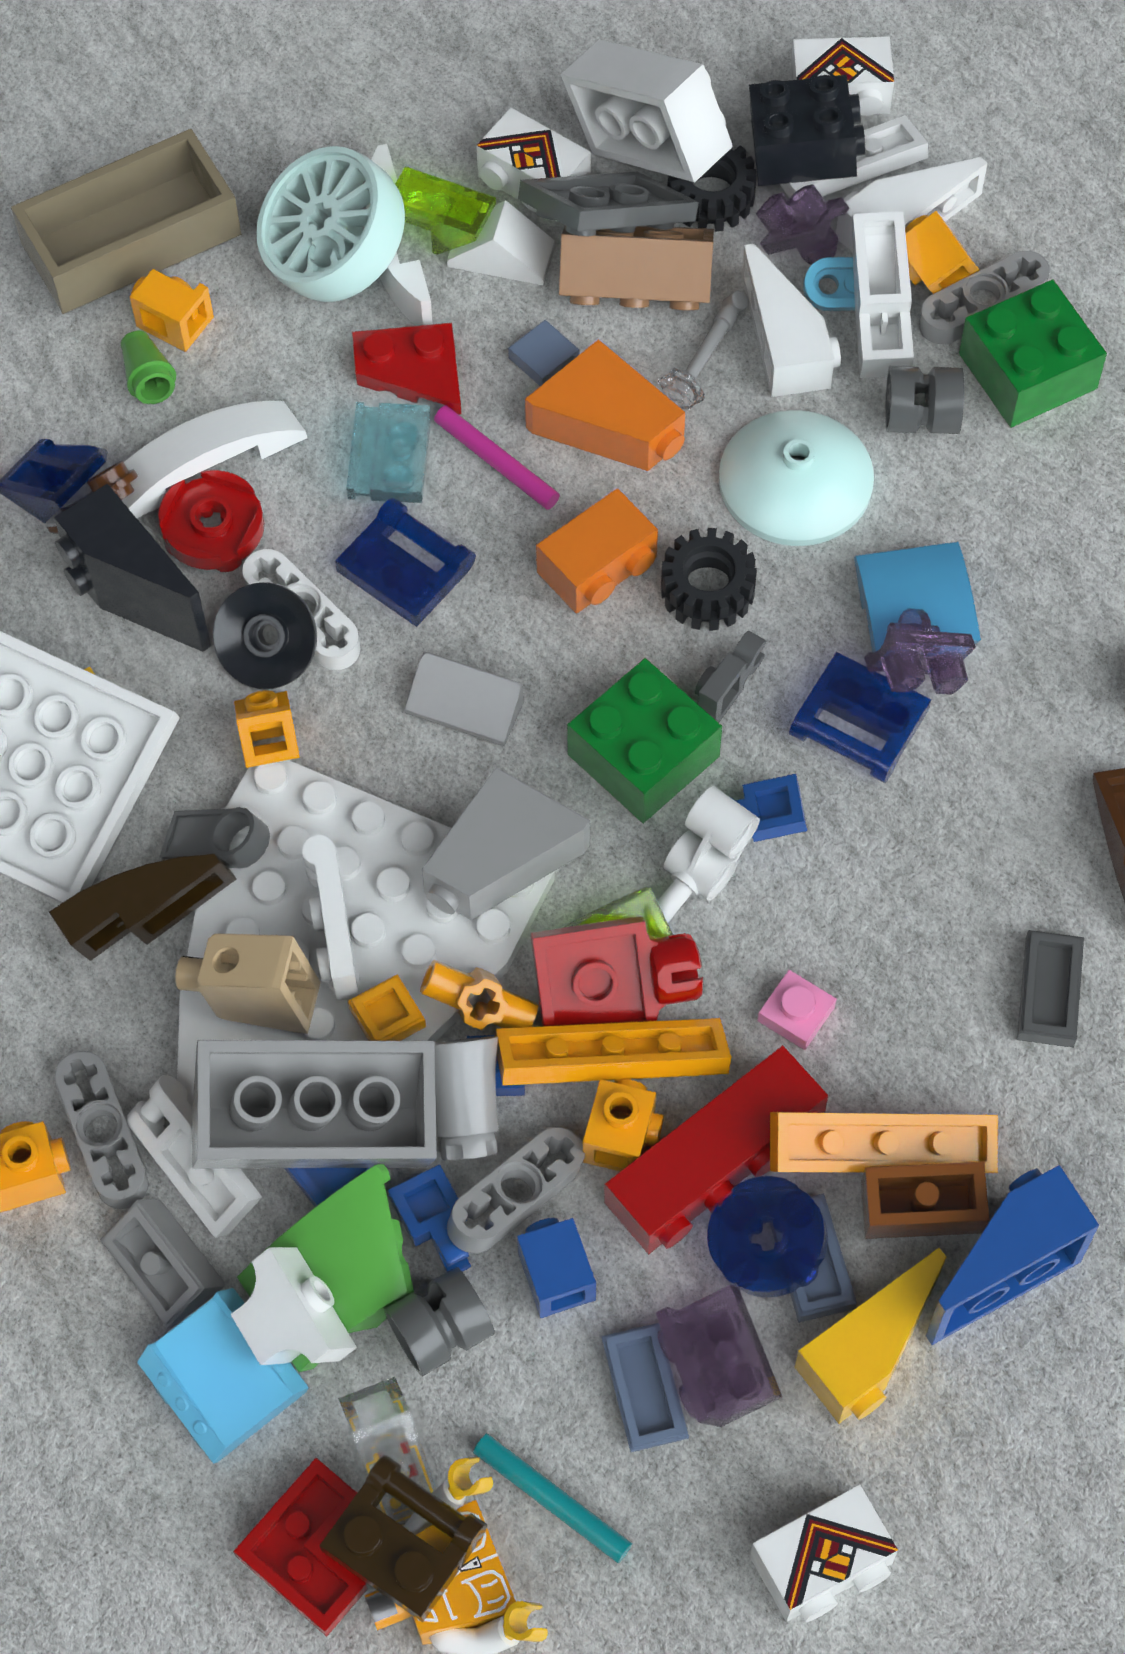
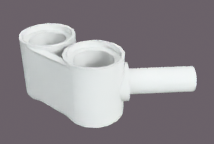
(707, 852)

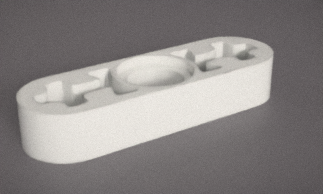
(336, 622)

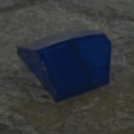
(50, 476)

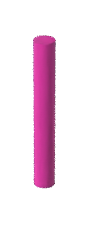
(496, 457)

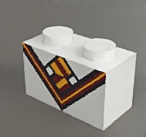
(863, 60)
(525, 149)
(824, 1555)

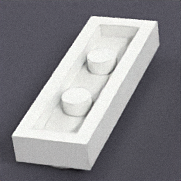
(886, 149)

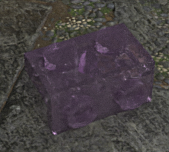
(717, 1358)

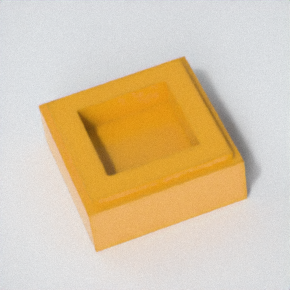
(387, 1011)

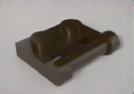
(391, 1555)

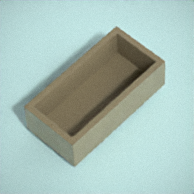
(127, 220)

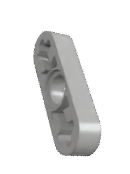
(992, 278)
(73, 1100)
(510, 1212)

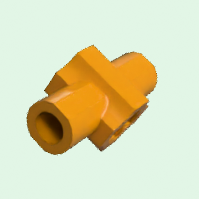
(455, 986)

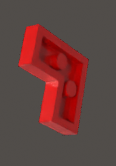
(288, 1554)

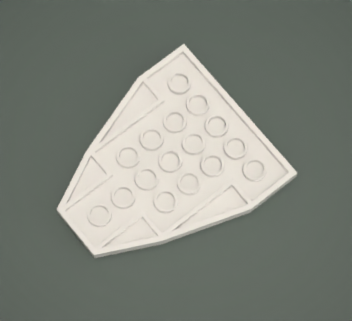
(385, 904)

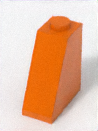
(607, 411)

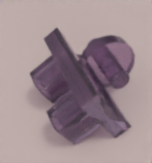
(801, 223)
(919, 648)

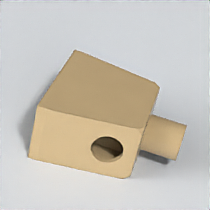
(254, 980)

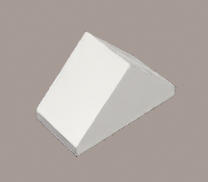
(507, 248)

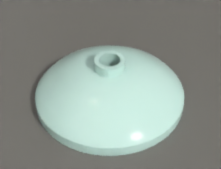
(793, 498)

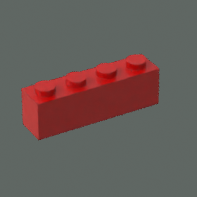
(709, 1152)

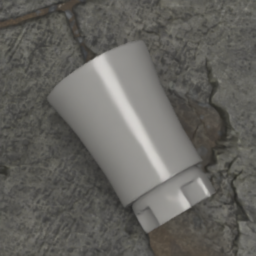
(466, 1097)

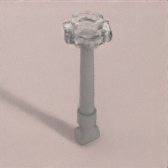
(682, 385)

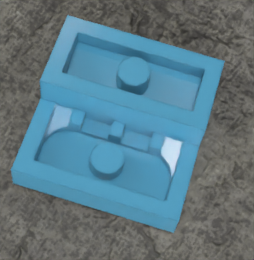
(917, 578)

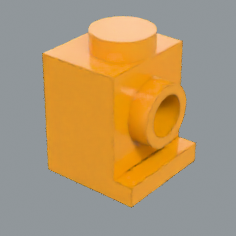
(171, 308)
(264, 717)

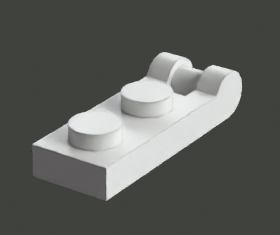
(330, 914)
(216, 1194)

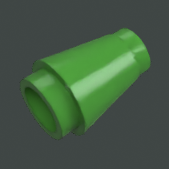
(146, 369)

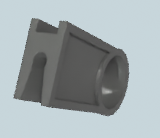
(212, 833)

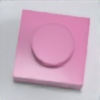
(796, 1009)

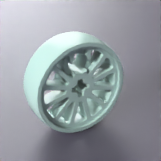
(317, 220)

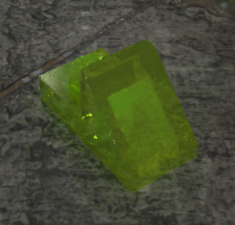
(444, 208)

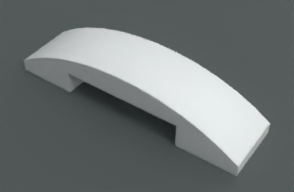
(404, 281)
(207, 442)

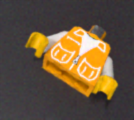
(478, 1606)

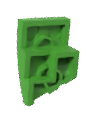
(353, 1251)

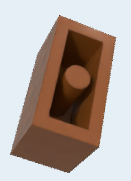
(924, 1200)

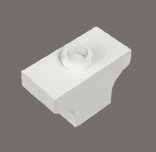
(291, 1312)

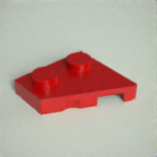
(409, 363)

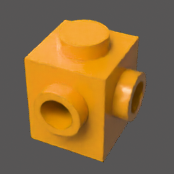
(936, 253)
(621, 1124)
(30, 1165)

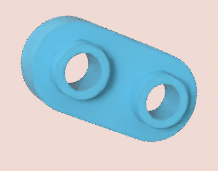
(841, 271)

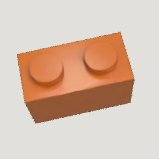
(597, 551)

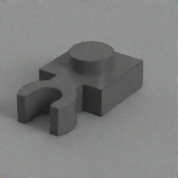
(722, 685)

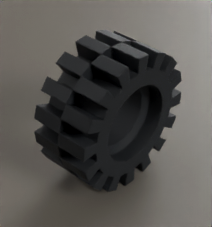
(726, 204)
(708, 553)

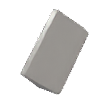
(465, 698)
(162, 1261)

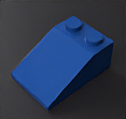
(1028, 1241)

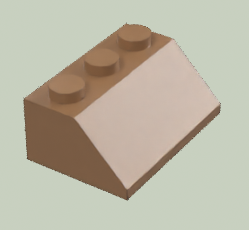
(638, 267)

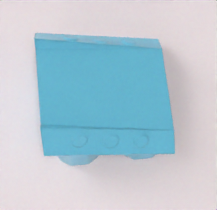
(215, 1378)

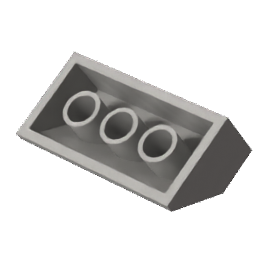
(314, 1104)

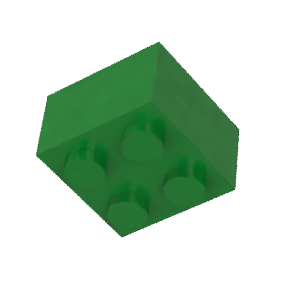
(1032, 353)
(644, 740)

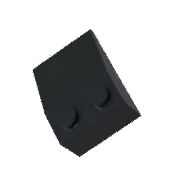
(127, 569)

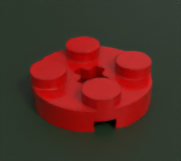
(217, 546)

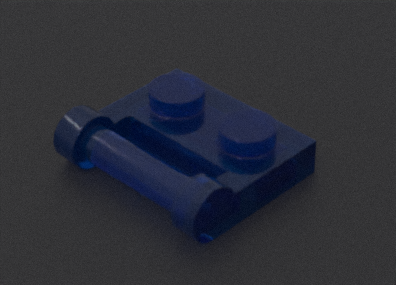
(395, 574)
(866, 702)

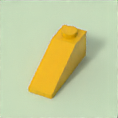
(859, 1353)

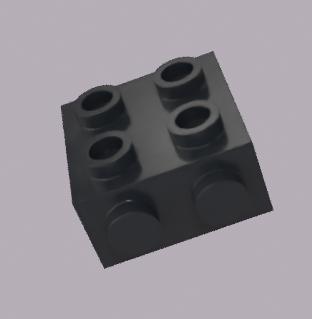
(805, 130)

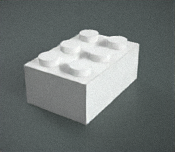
(647, 110)

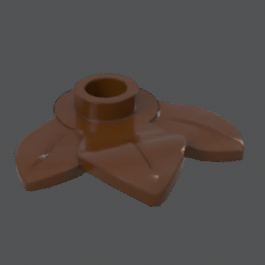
(116, 476)

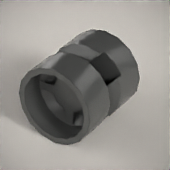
(942, 400)
(439, 1321)

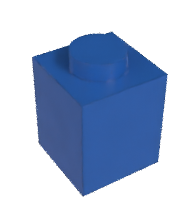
(556, 1266)

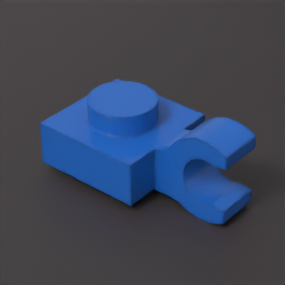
(424, 1209)

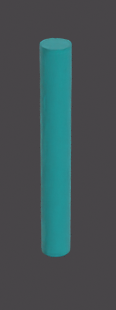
(552, 1498)

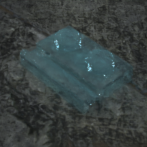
(389, 452)

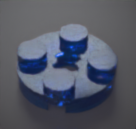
(742, 1214)

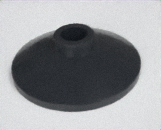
(241, 642)

